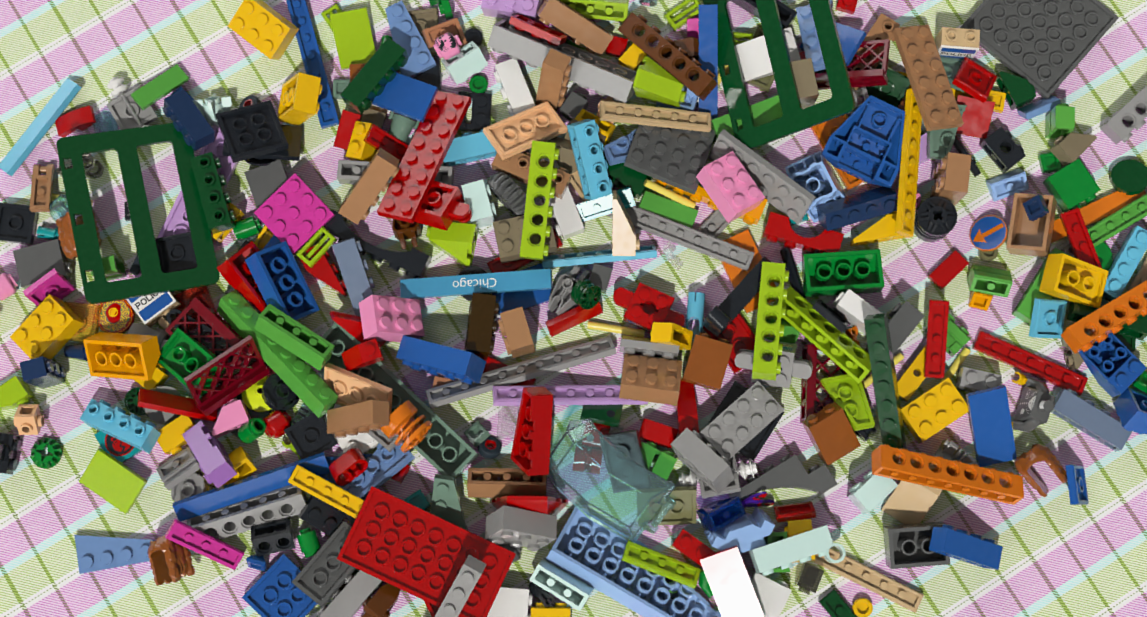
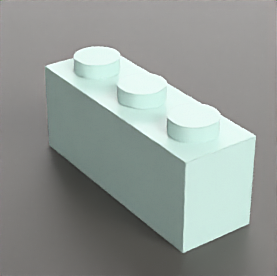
(561, 584)

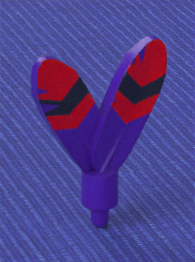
(755, 500)

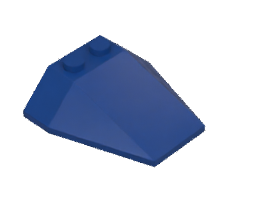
(869, 143)

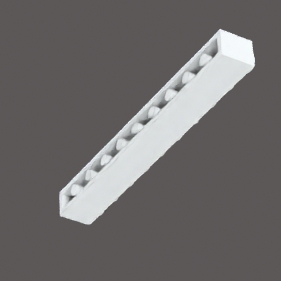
(519, 99)

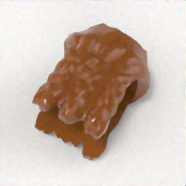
(66, 234)
(1038, 454)
(169, 561)

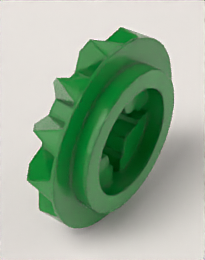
(49, 461)

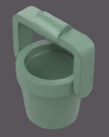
(401, 126)

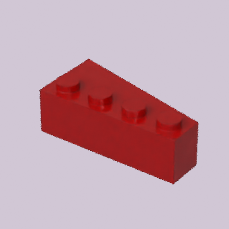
(533, 432)

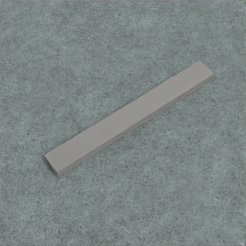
(690, 238)

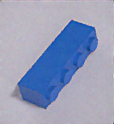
(965, 547)

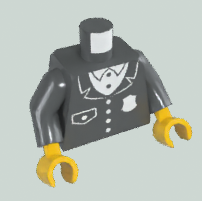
(1033, 406)

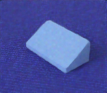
(1007, 184)

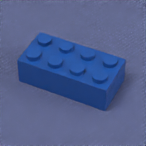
(282, 281)
(440, 360)

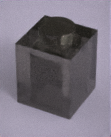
(809, 578)

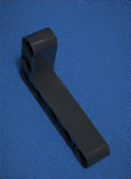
(735, 302)

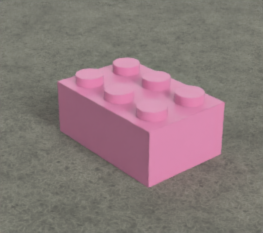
(730, 187)
(391, 318)

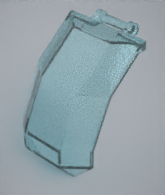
(607, 482)

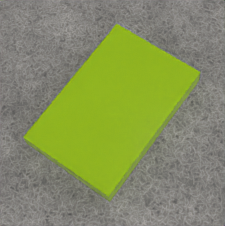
(352, 37)
(113, 481)

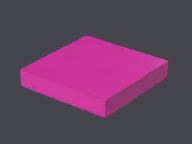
(51, 283)

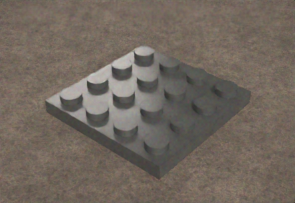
(670, 154)

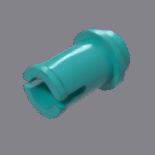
(47, 233)

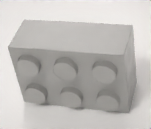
(703, 460)
(520, 528)

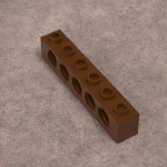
(635, 24)

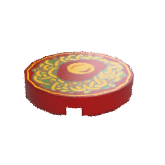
(116, 316)

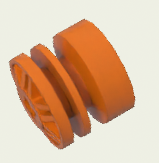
(406, 426)

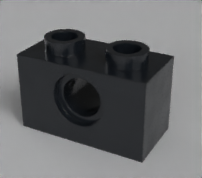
(1003, 160)

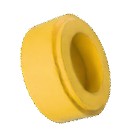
(862, 607)

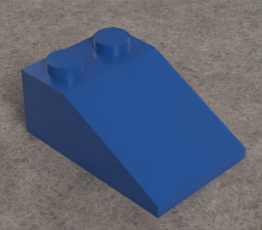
(1132, 410)

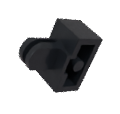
(8, 451)

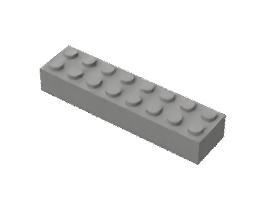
(587, 69)

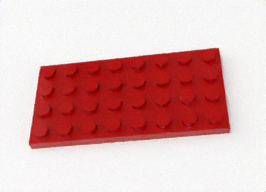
(422, 552)

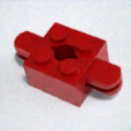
(443, 206)
(647, 306)

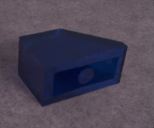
(720, 513)

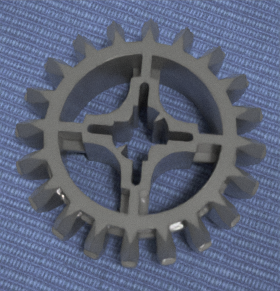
(508, 193)

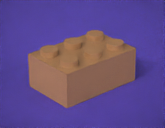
(951, 177)
(1028, 236)
(515, 327)
(650, 379)

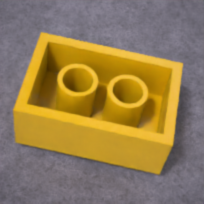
(263, 28)
(299, 99)
(47, 329)
(933, 410)

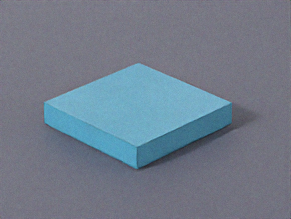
(1047, 318)

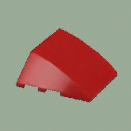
(539, 504)

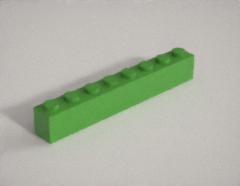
(286, 365)

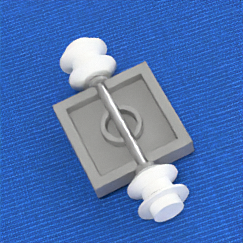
(125, 109)
(706, 492)

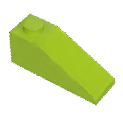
(14, 393)

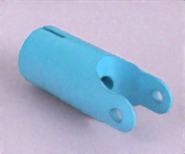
(695, 308)

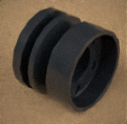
(934, 230)

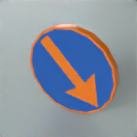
(988, 233)

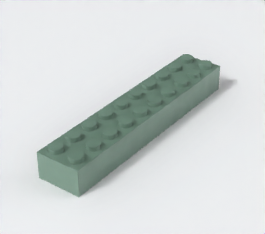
(441, 445)

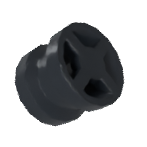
(864, 434)

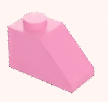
(231, 418)

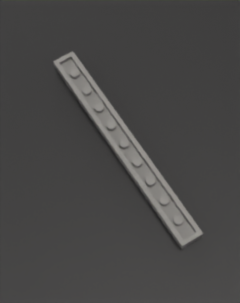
(522, 371)

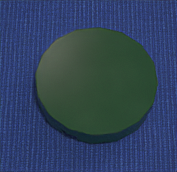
(1129, 177)

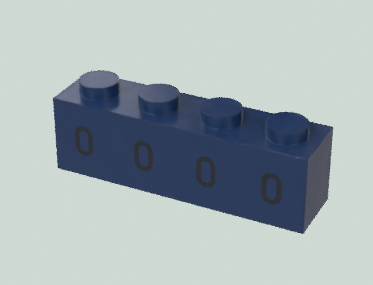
(857, 208)

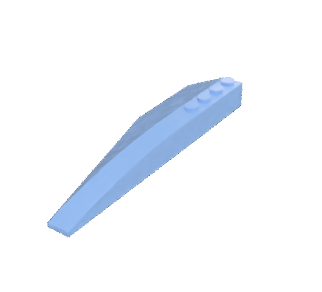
(595, 558)

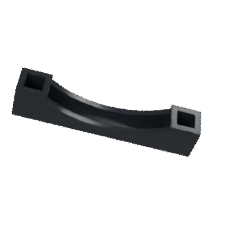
(412, 262)

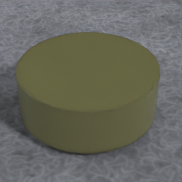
(987, 256)

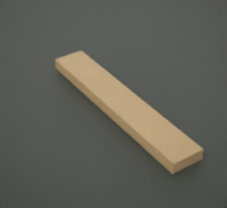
(655, 116)
(872, 580)

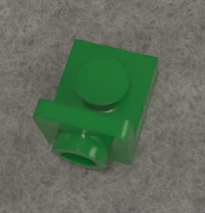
(444, 7)

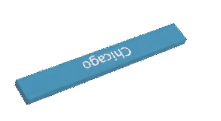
(476, 283)

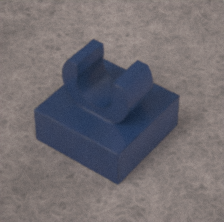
(1036, 207)

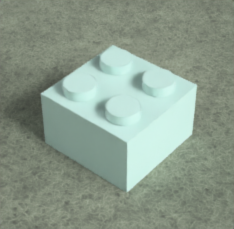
(478, 197)
(871, 491)

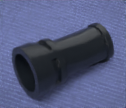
(542, 594)

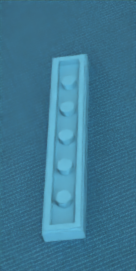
(39, 126)
(592, 257)

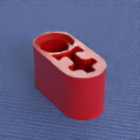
(657, 433)
(348, 466)

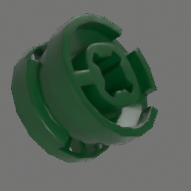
(584, 293)
(132, 402)

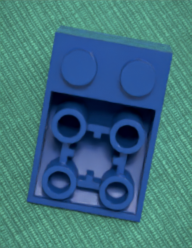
(1113, 365)

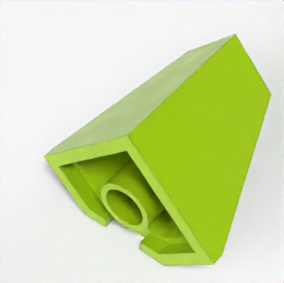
(658, 85)
(456, 242)

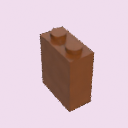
(707, 361)
(831, 433)

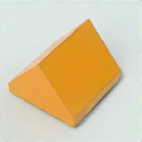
(980, 300)

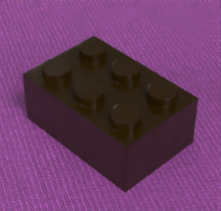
(481, 325)

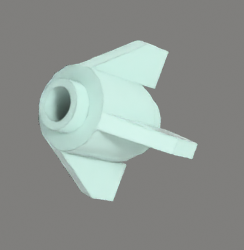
(213, 106)

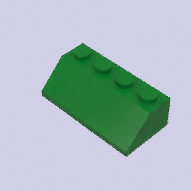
(838, 271)

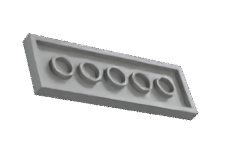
(775, 185)

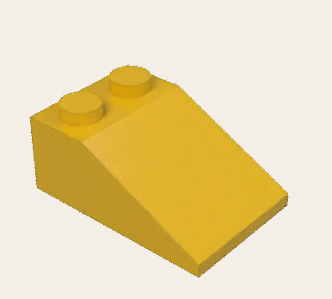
(1073, 280)

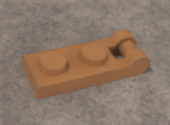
(42, 188)

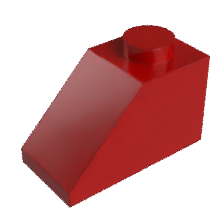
(362, 355)

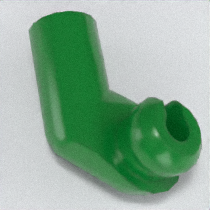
(703, 583)

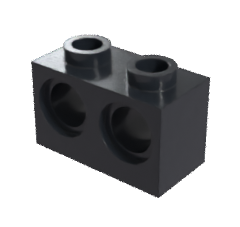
(273, 537)

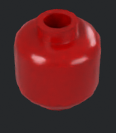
(276, 423)

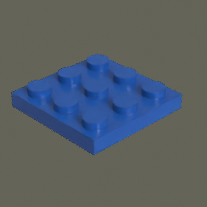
(276, 594)

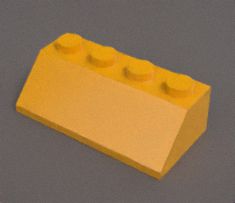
(122, 355)

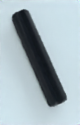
(793, 274)

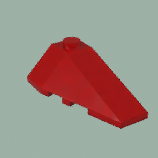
(239, 276)

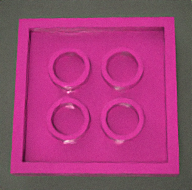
(294, 213)

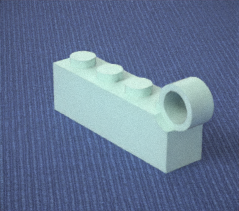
(795, 548)

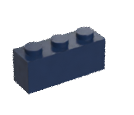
(188, 120)
(42, 372)

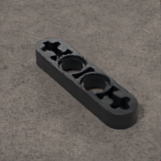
(204, 329)

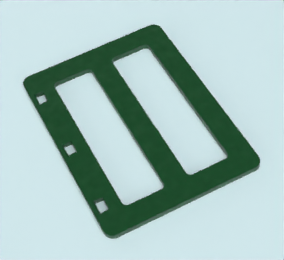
(794, 117)
(85, 235)

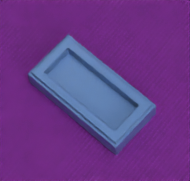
(1038, 107)

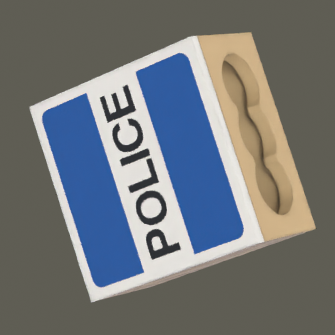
(957, 42)
(153, 307)

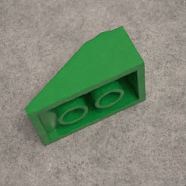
(185, 355)

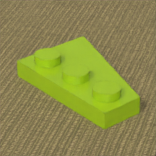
(851, 399)

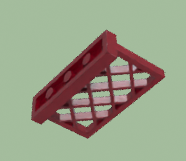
(866, 76)
(217, 324)
(233, 384)
(808, 386)

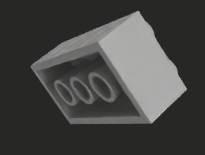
(741, 421)

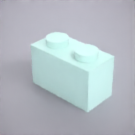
(466, 63)

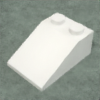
(755, 57)

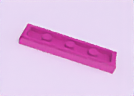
(204, 544)

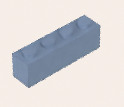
(354, 271)
(1090, 420)

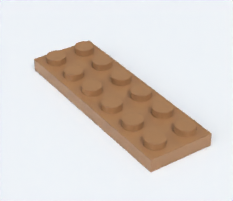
(927, 77)

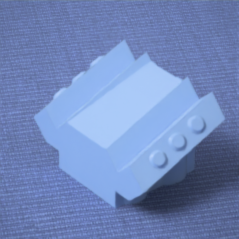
(817, 178)
(746, 532)

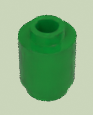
(247, 227)
(251, 430)
(308, 542)

